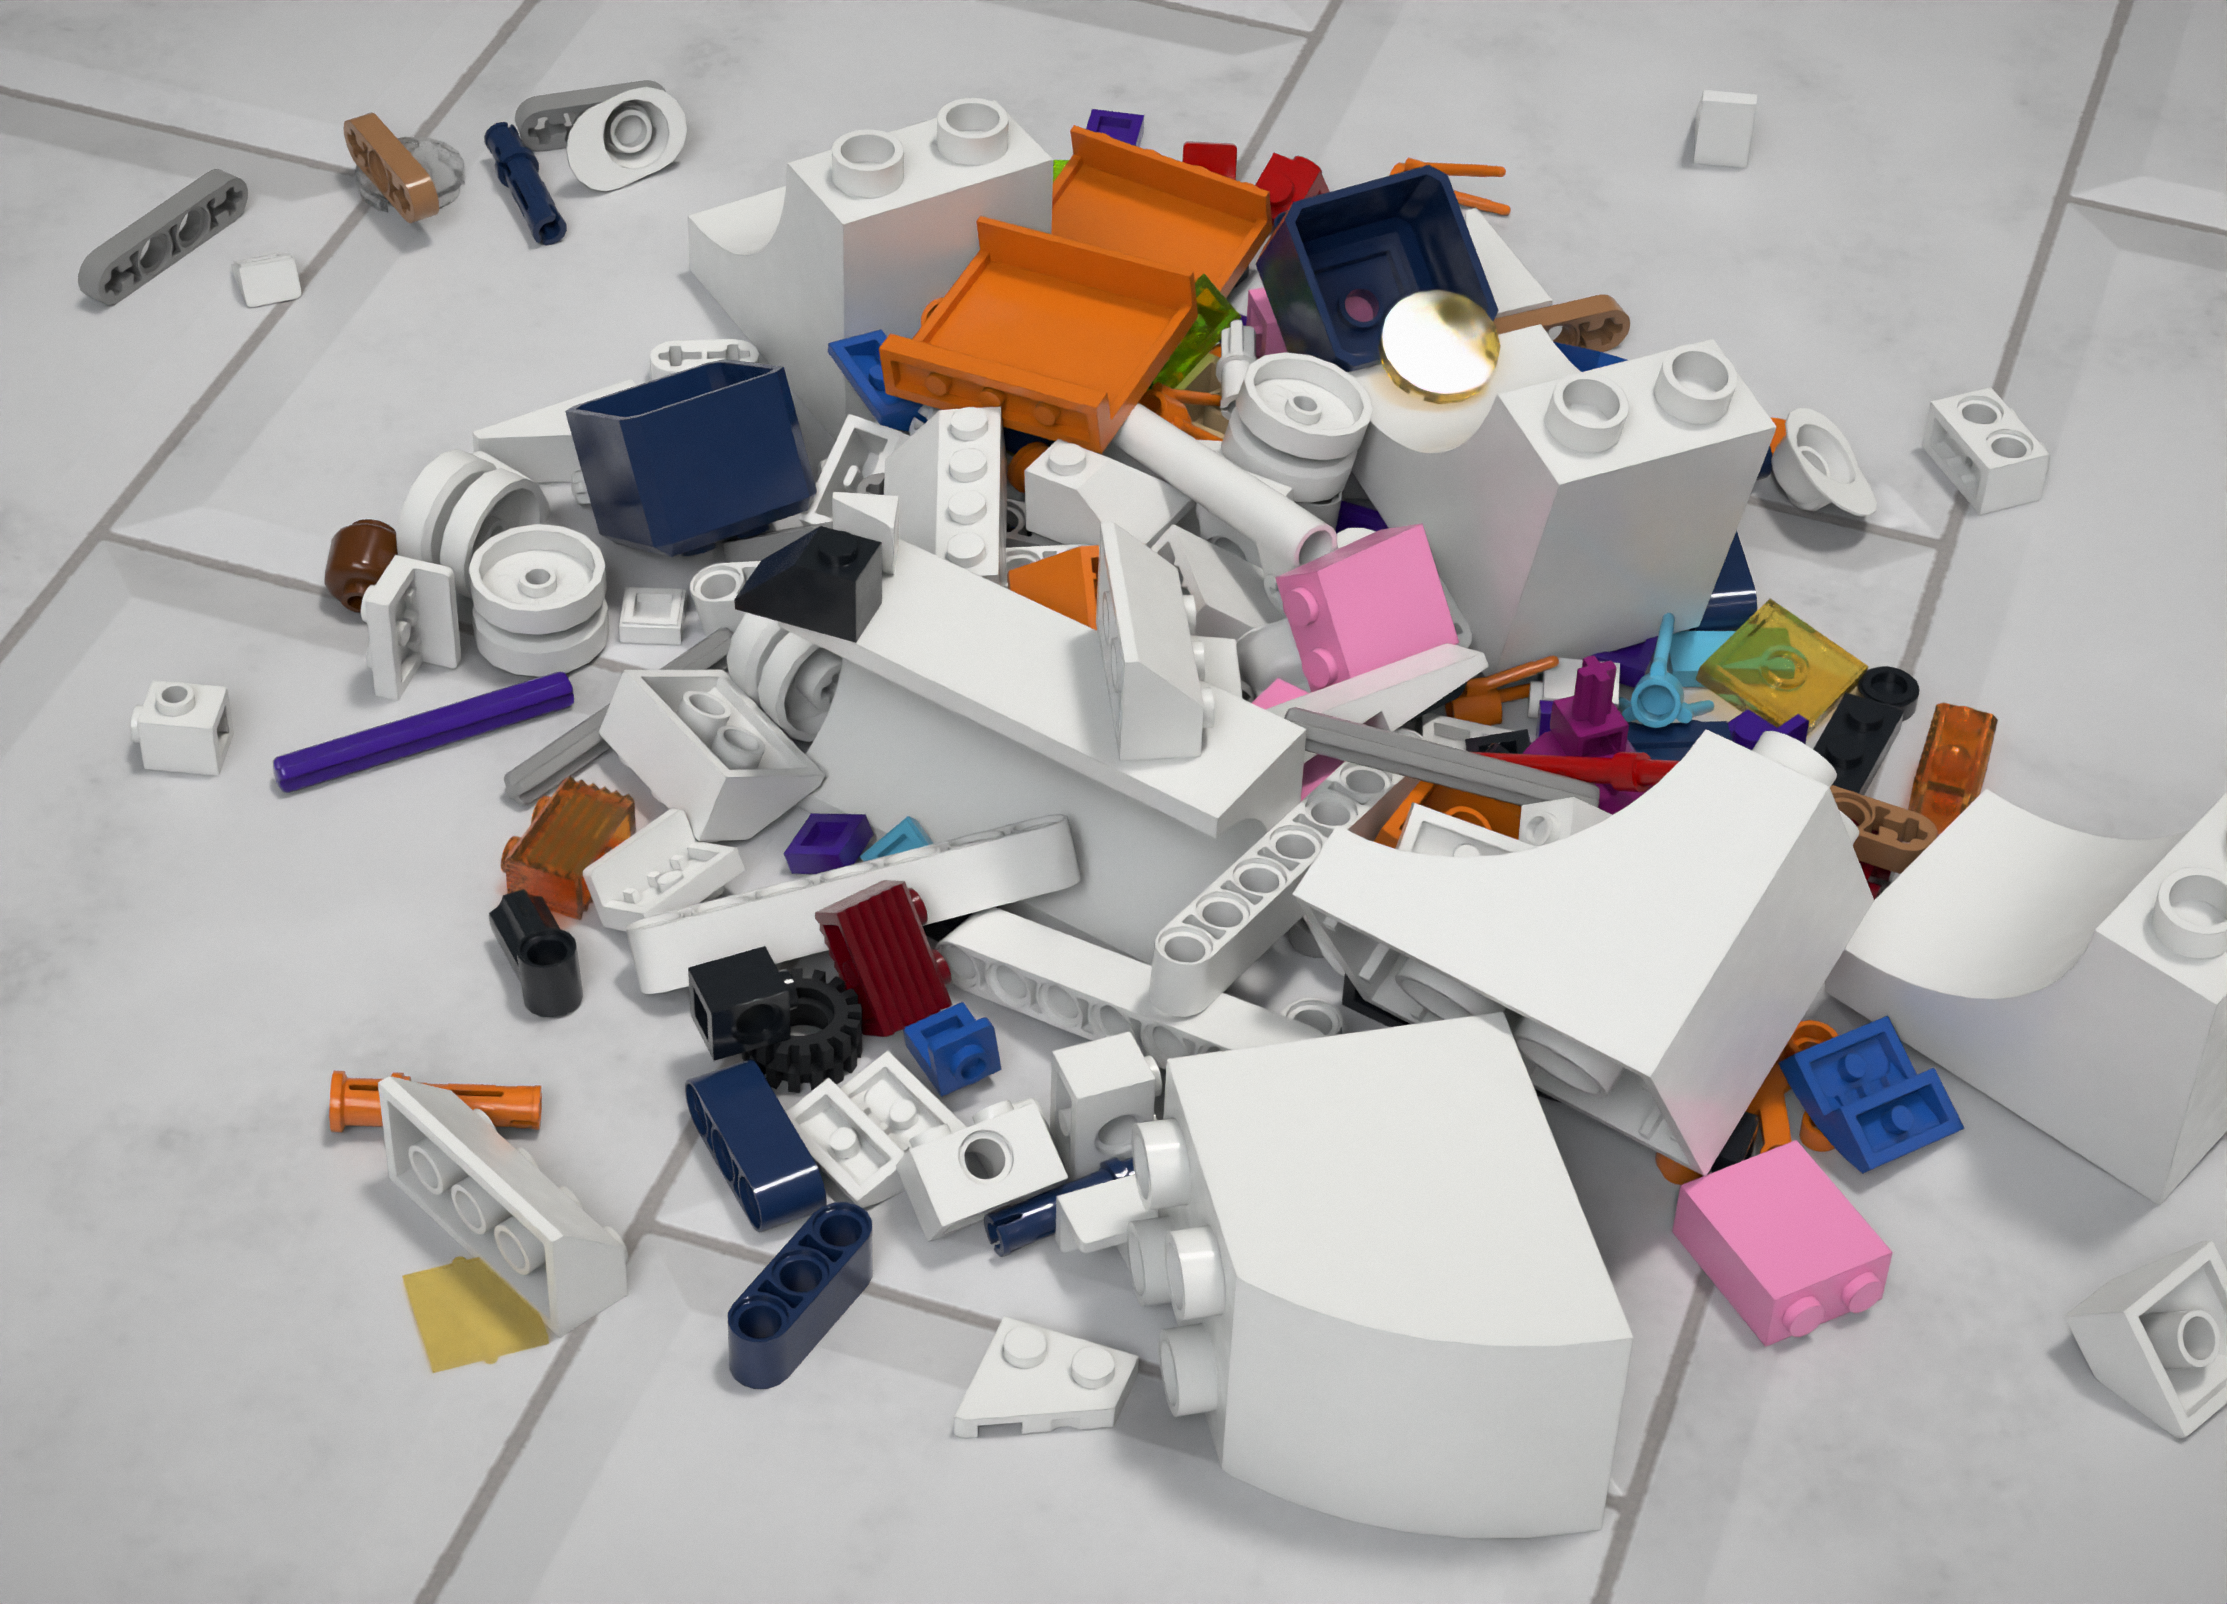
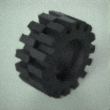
(819, 1054)

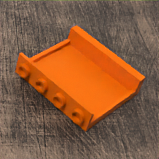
(1159, 208)
(1047, 333)

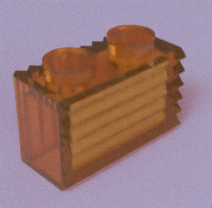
(1952, 763)
(564, 839)

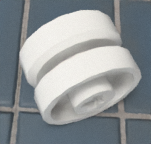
(1298, 424)
(459, 507)
(539, 600)
(784, 675)

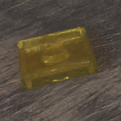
(1781, 669)

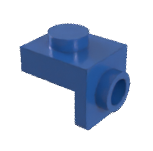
(953, 1048)

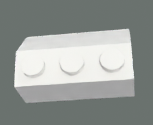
(1149, 652)
(707, 751)

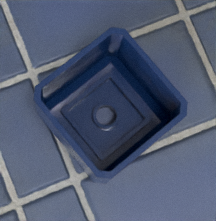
(1370, 244)
(693, 457)

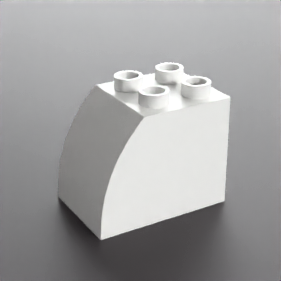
(1383, 1281)

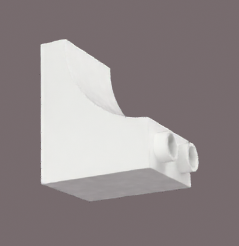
(866, 239)
(1569, 496)
(1634, 959)
(2064, 980)

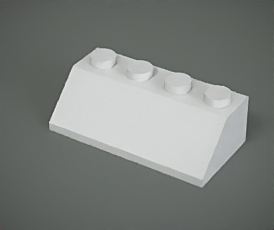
(955, 489)
(500, 1204)

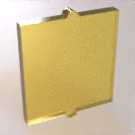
(470, 1314)

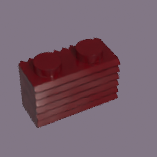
(886, 956)

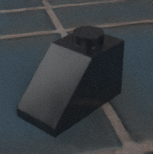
(818, 584)

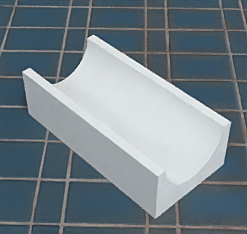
(1001, 714)

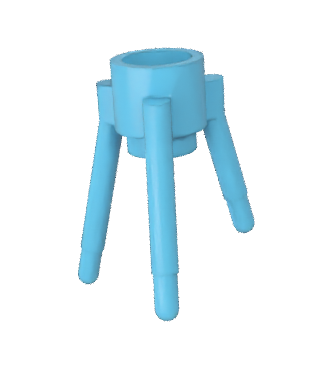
(1659, 694)

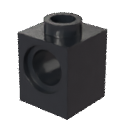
(741, 1002)

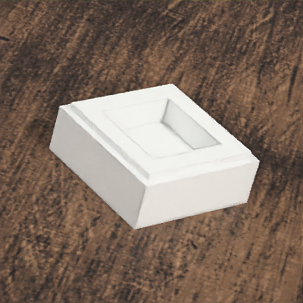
(652, 615)

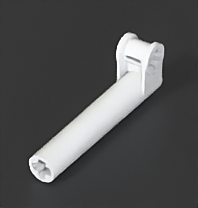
(1281, 528)

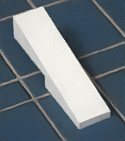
(1395, 691)

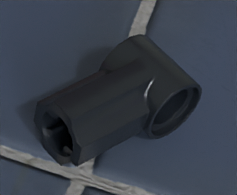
(539, 954)

